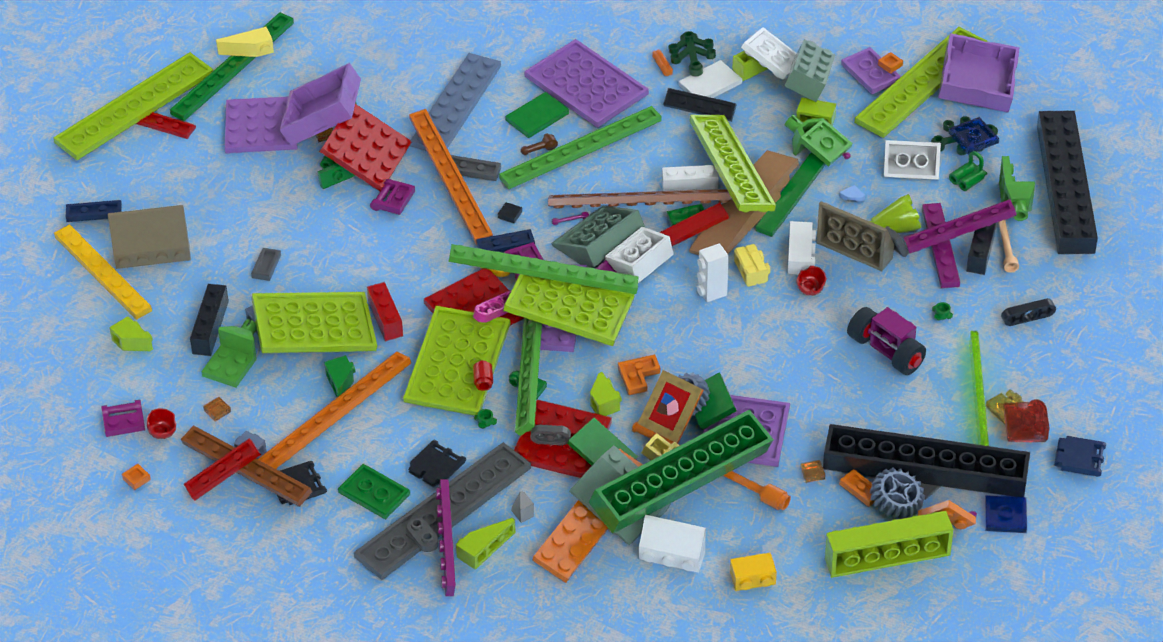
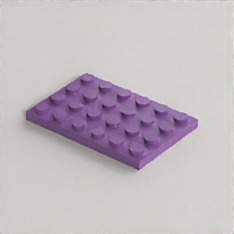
(586, 83)

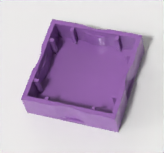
(979, 73)
(320, 104)

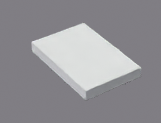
(713, 82)

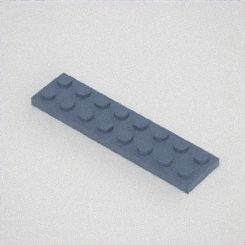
(460, 97)

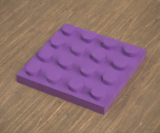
(255, 125)
(772, 416)

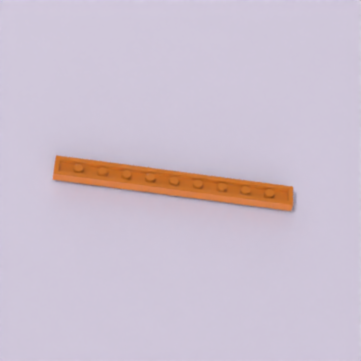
(450, 175)
(335, 410)

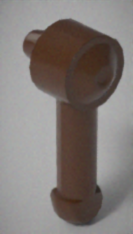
(548, 142)

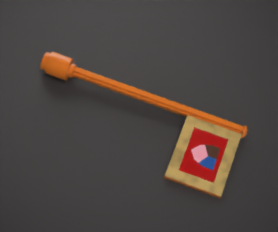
(668, 415)

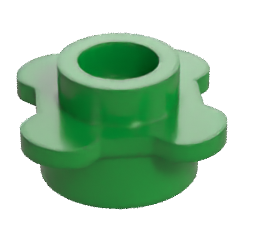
(942, 311)
(485, 418)

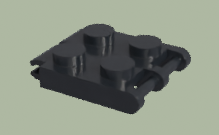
(434, 464)
(301, 473)

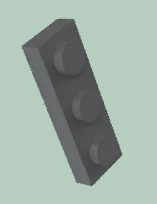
(477, 168)

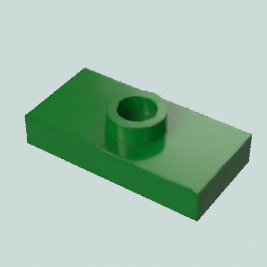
(333, 175)
(678, 215)

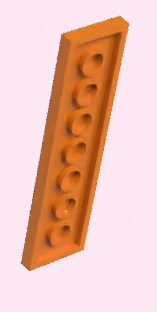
(572, 540)

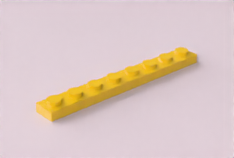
(103, 272)

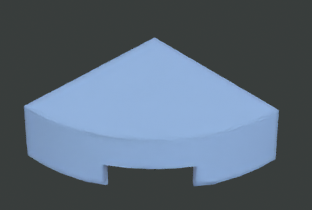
(852, 193)

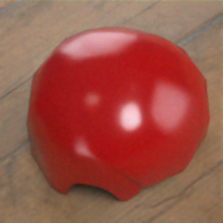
(811, 280)
(161, 423)

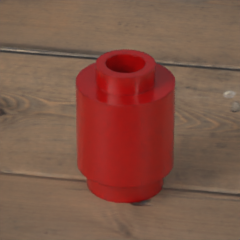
(483, 375)

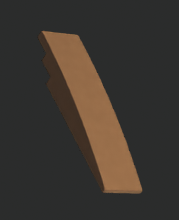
(774, 172)

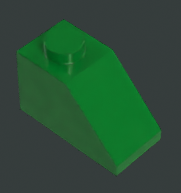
(340, 374)

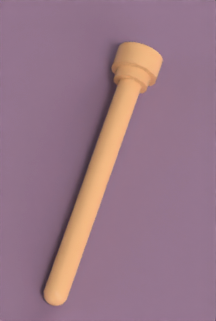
(1010, 262)

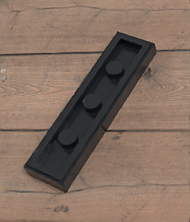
(699, 104)

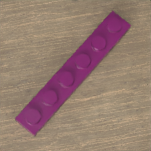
(960, 226)
(943, 251)
(446, 544)

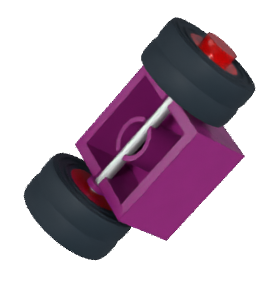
(890, 336)

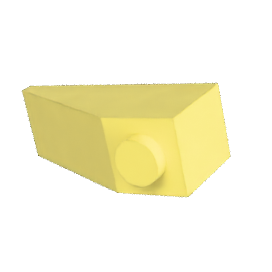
(249, 43)

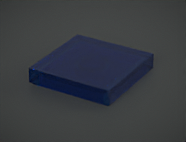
(973, 135)
(1005, 514)

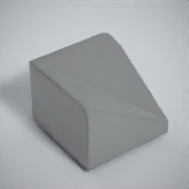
(523, 507)

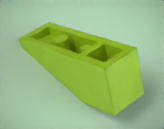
(482, 543)

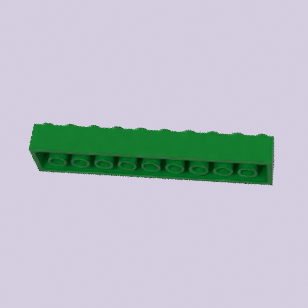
(680, 471)

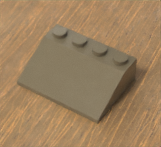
(149, 236)
(854, 237)

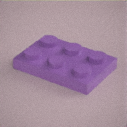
(865, 70)

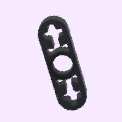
(1017, 314)

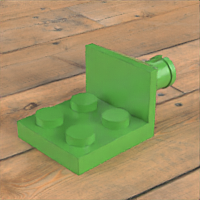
(819, 138)
(1019, 192)
(234, 354)

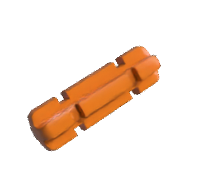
(662, 62)

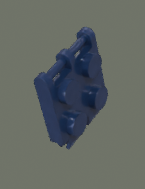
(1080, 455)

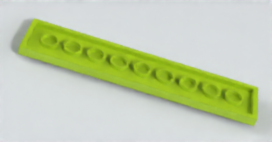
(908, 91)
(132, 106)
(732, 163)

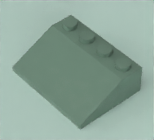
(599, 234)
(604, 470)

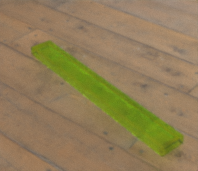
(978, 389)

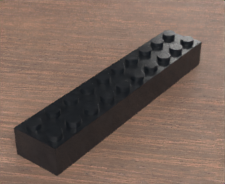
(1066, 182)
(930, 459)

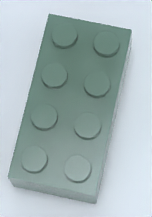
(810, 70)

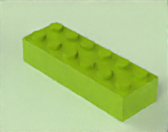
(888, 544)

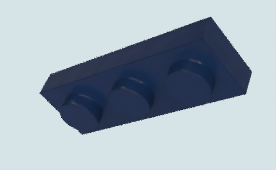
(92, 210)
(506, 241)

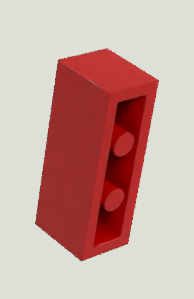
(385, 311)

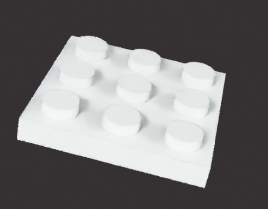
(770, 52)

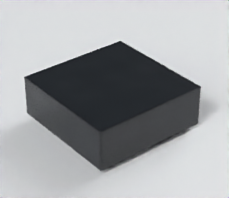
(509, 212)

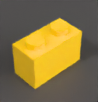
(753, 571)

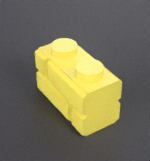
(751, 265)

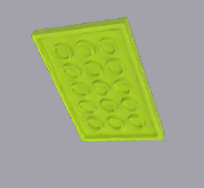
(571, 307)
(313, 322)
(447, 357)

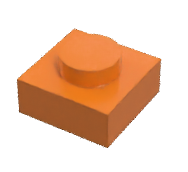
(890, 62)
(136, 476)

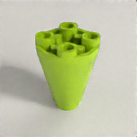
(899, 216)

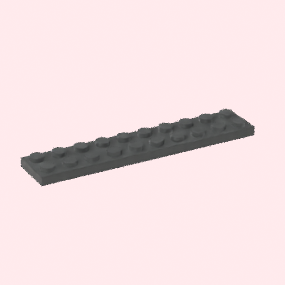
(467, 493)

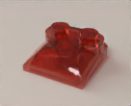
(1026, 421)

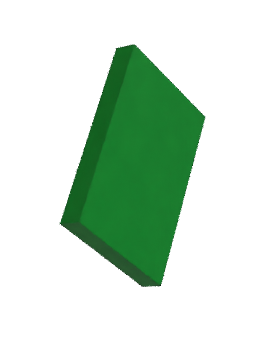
(537, 115)
(719, 403)
(595, 440)
(374, 491)

